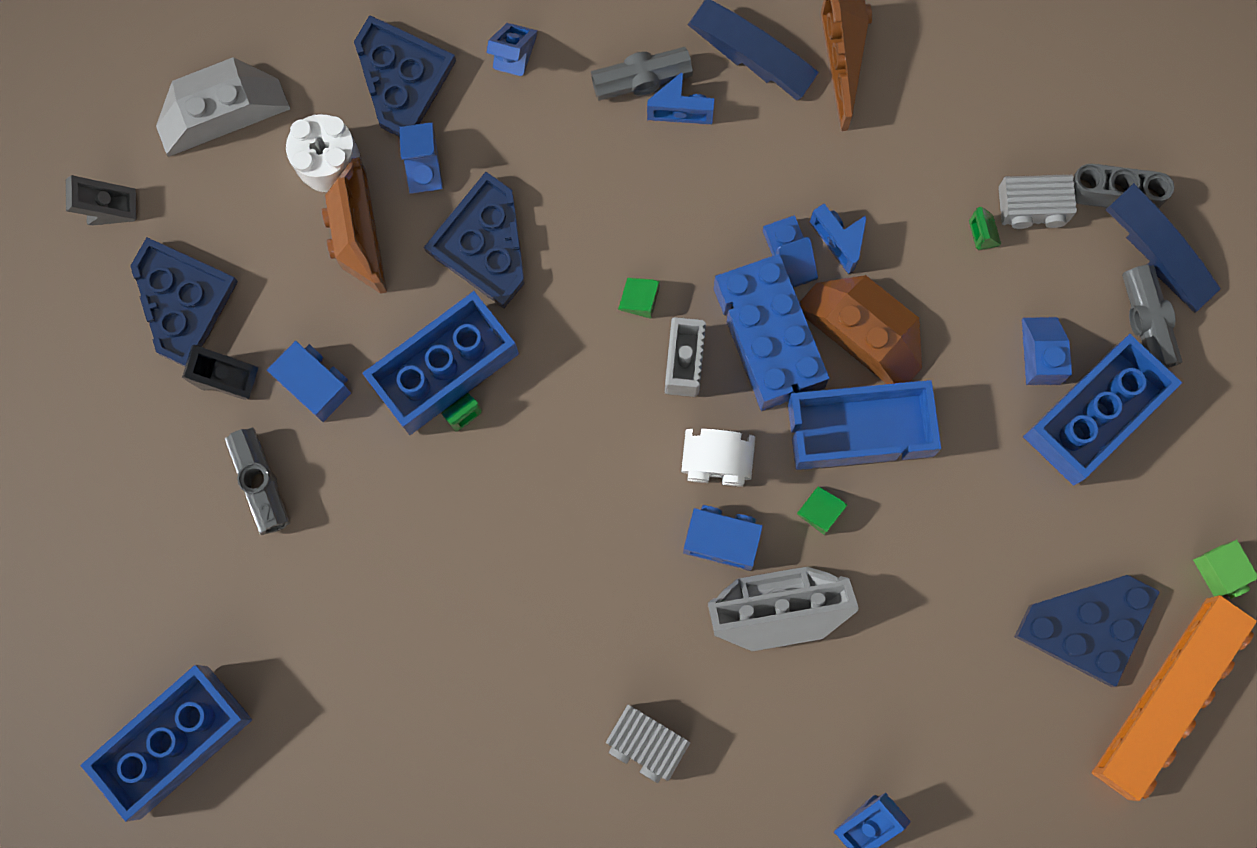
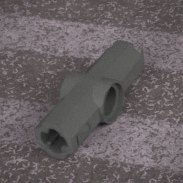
(641, 73)
(1152, 315)
(264, 500)

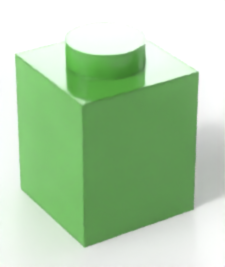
(1226, 570)

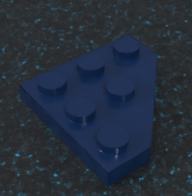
(400, 73)
(483, 241)
(179, 298)
(1091, 626)

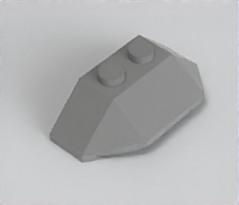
(217, 103)
(782, 608)

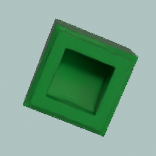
(984, 229)
(639, 296)
(462, 412)
(821, 510)

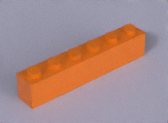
(1175, 698)

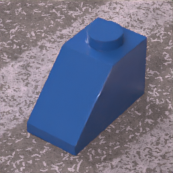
(1045, 351)

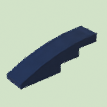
(753, 47)
(1164, 247)

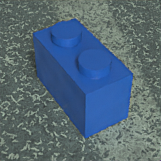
(309, 380)
(722, 537)

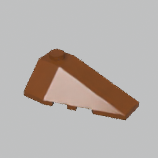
(845, 36)

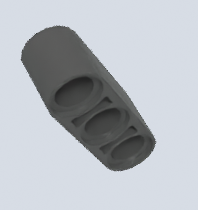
(1104, 177)

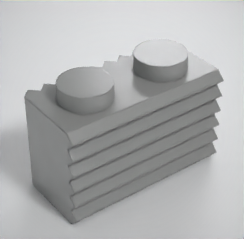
(1037, 200)
(685, 357)
(646, 743)

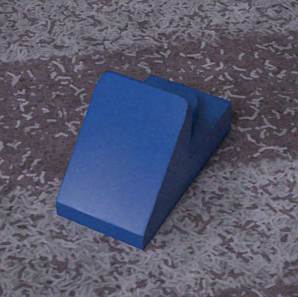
(512, 48)
(673, 107)
(420, 158)
(842, 242)
(796, 252)
(872, 823)

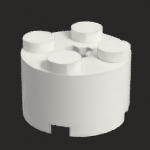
(320, 150)
(718, 456)

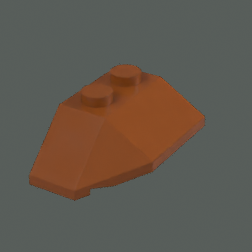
(353, 226)
(867, 326)

